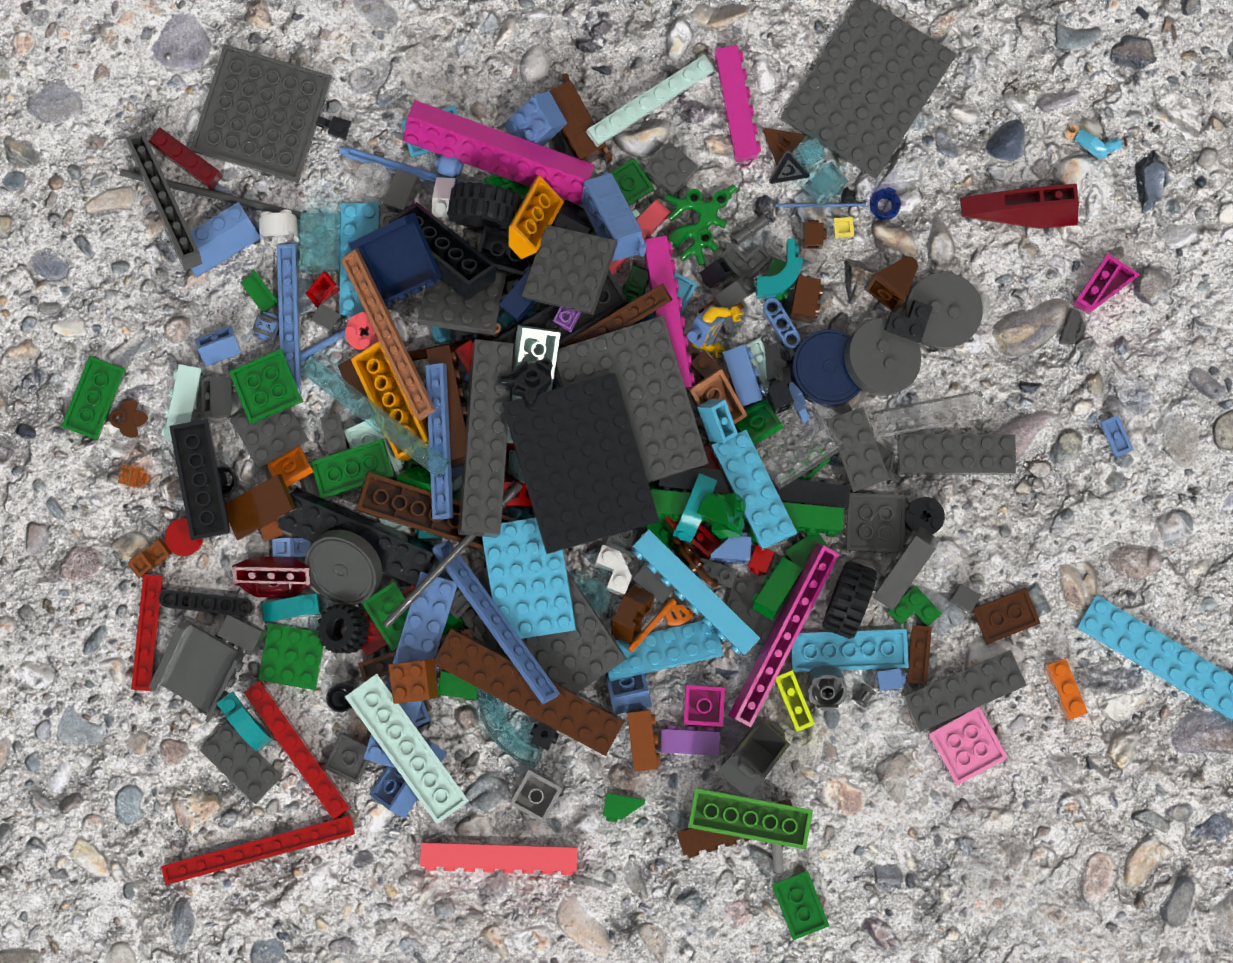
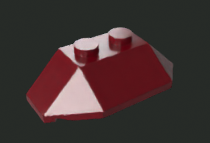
(272, 576)

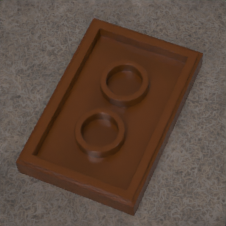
(1006, 616)

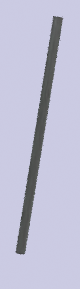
(215, 195)
(442, 565)

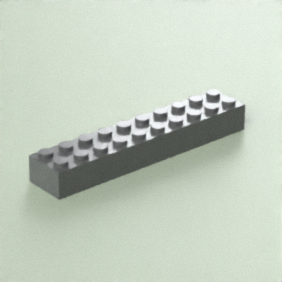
(485, 440)

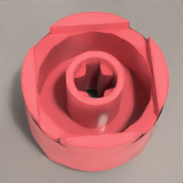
(354, 329)

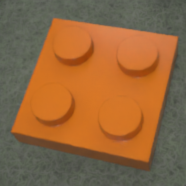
(291, 466)

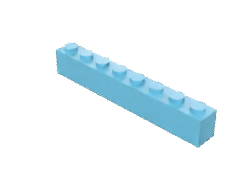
(695, 592)

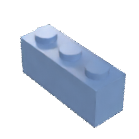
(744, 375)

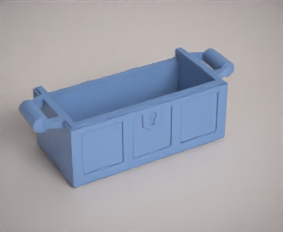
(612, 216)

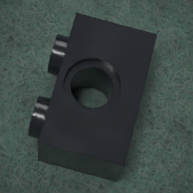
(779, 396)

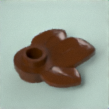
(131, 418)

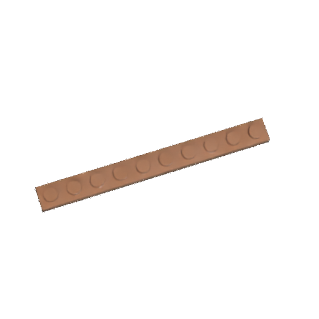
(388, 335)

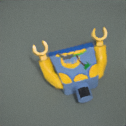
(707, 327)

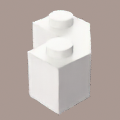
(613, 561)

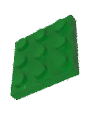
(266, 386)
(291, 657)

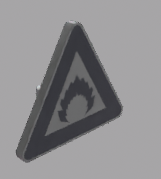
(788, 169)

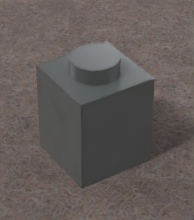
(327, 319)
(964, 597)

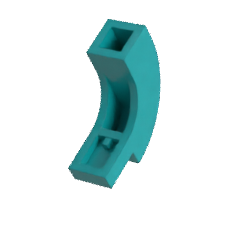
(776, 285)
(690, 519)
(244, 723)

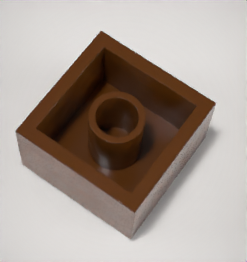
(805, 299)

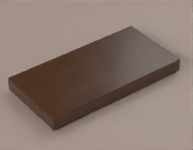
(259, 507)

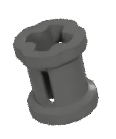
(859, 699)

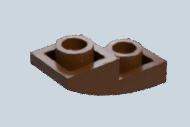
(350, 376)

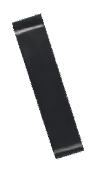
(198, 599)

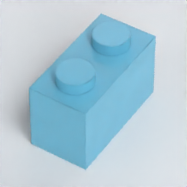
(717, 420)

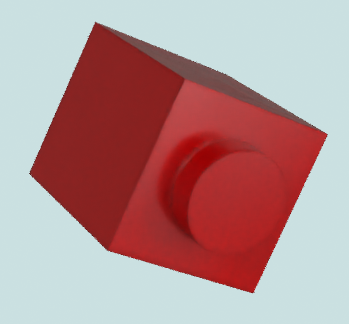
(760, 560)

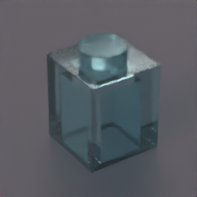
(810, 153)

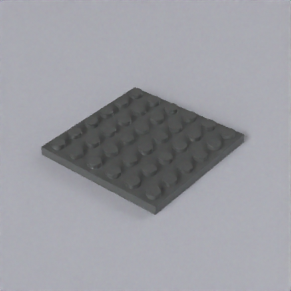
(261, 113)

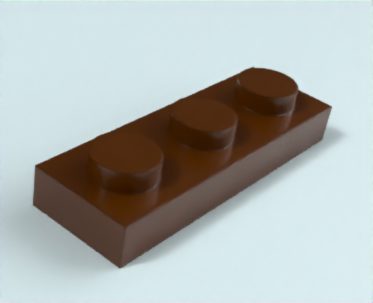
(919, 655)

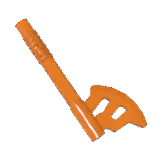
(664, 612)

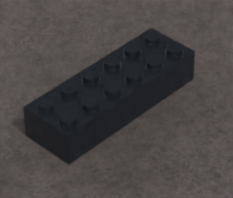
(457, 260)
(200, 479)

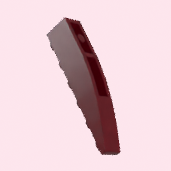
(1026, 207)

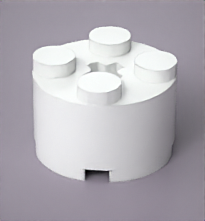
(278, 228)

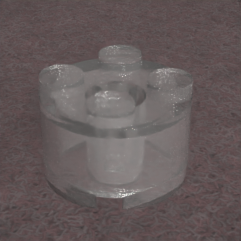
(367, 174)

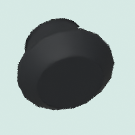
(848, 195)

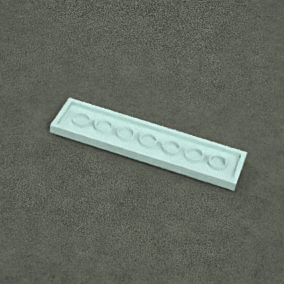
(406, 749)

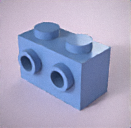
(218, 346)

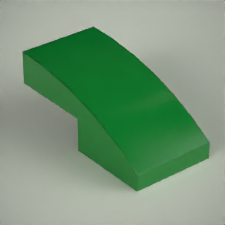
(636, 283)

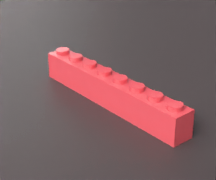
(498, 857)

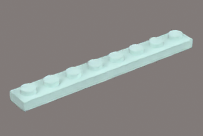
(650, 100)

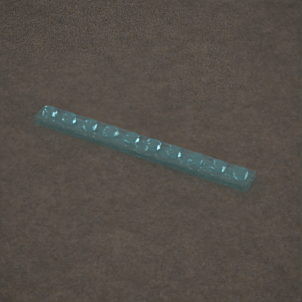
(375, 417)

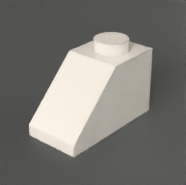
(442, 196)

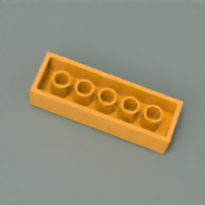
(386, 392)

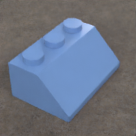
(733, 551)

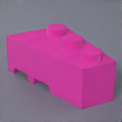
(1104, 283)

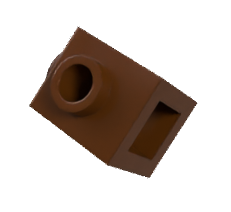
(814, 234)

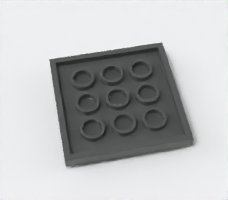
(570, 269)
(450, 310)

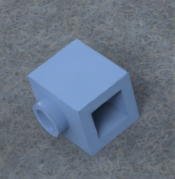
(890, 679)

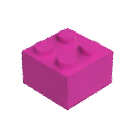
(704, 705)

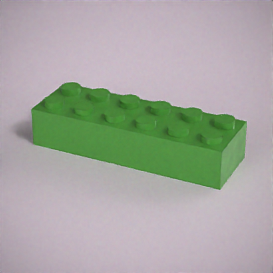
(750, 818)

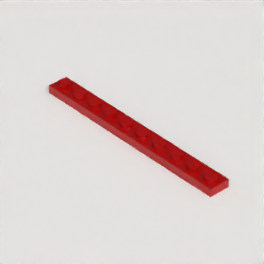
(258, 850)

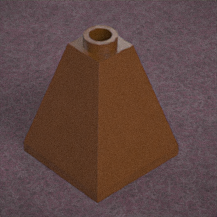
(893, 283)

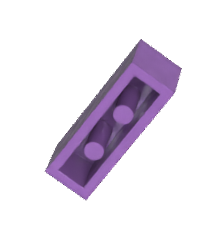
(690, 741)

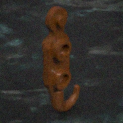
(695, 564)

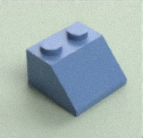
(629, 694)

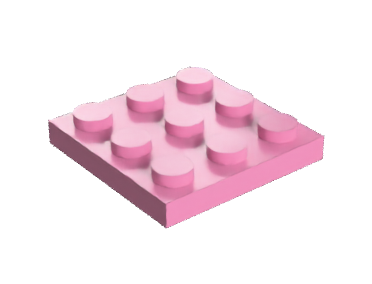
(967, 745)

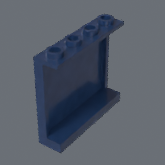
(398, 259)

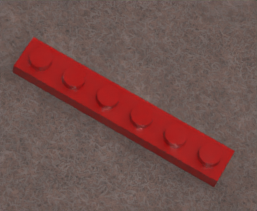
(147, 632)

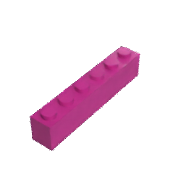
(736, 103)

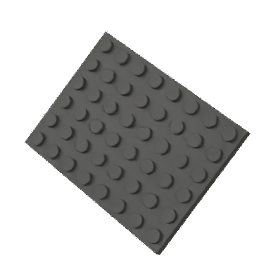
(868, 87)
(650, 390)
(568, 657)

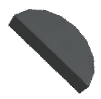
(1073, 328)

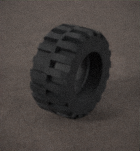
(482, 205)
(850, 599)

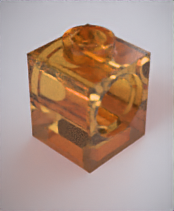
(133, 477)

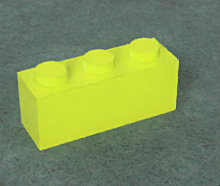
(794, 701)

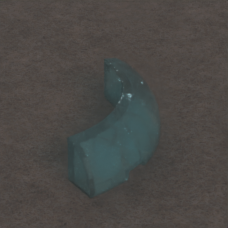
(504, 733)

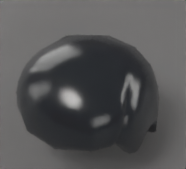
(229, 479)
(336, 697)

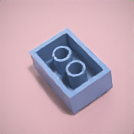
(537, 119)

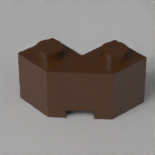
(628, 618)

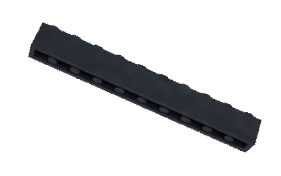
(795, 492)

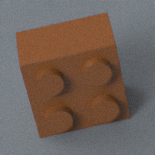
(413, 681)

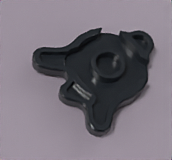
(529, 379)

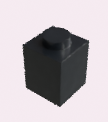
(716, 273)

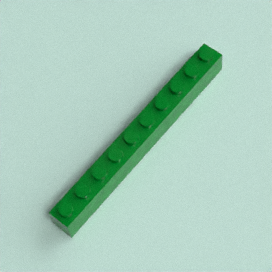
(804, 517)

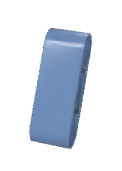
(780, 314)

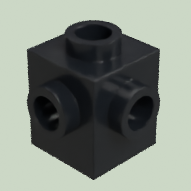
(539, 740)

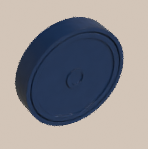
(821, 370)

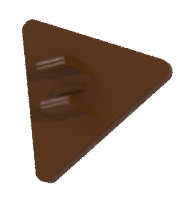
(781, 141)

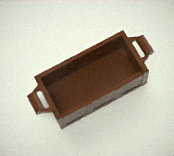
(578, 123)

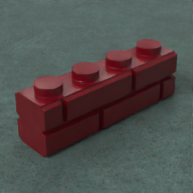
(185, 158)

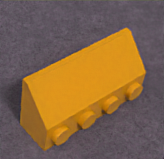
(530, 221)

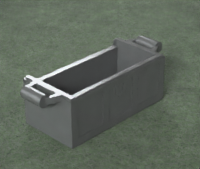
(754, 756)

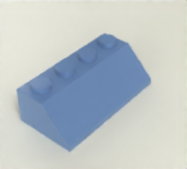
(223, 237)
(393, 790)

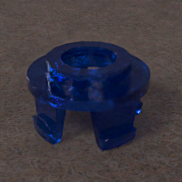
(890, 194)

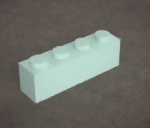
(184, 397)

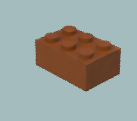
(643, 740)

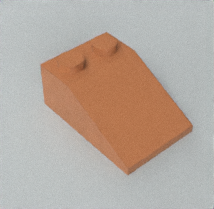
(718, 387)

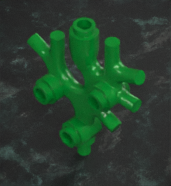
(707, 217)

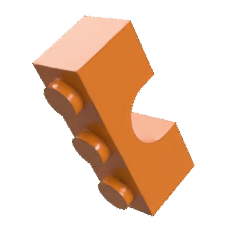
(1064, 682)

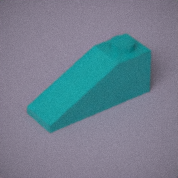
(292, 607)

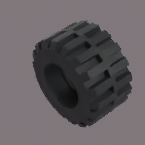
(331, 624)

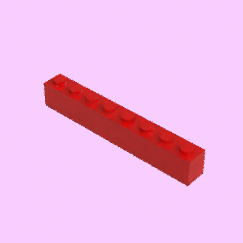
(297, 749)

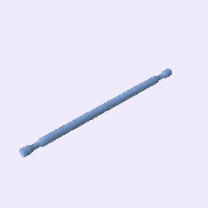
(818, 205)

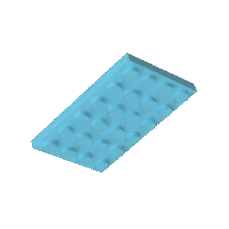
(527, 583)

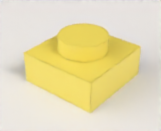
(843, 227)

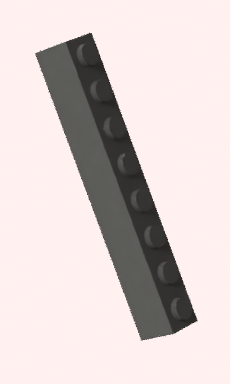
(164, 201)

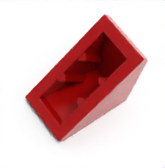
(322, 289)

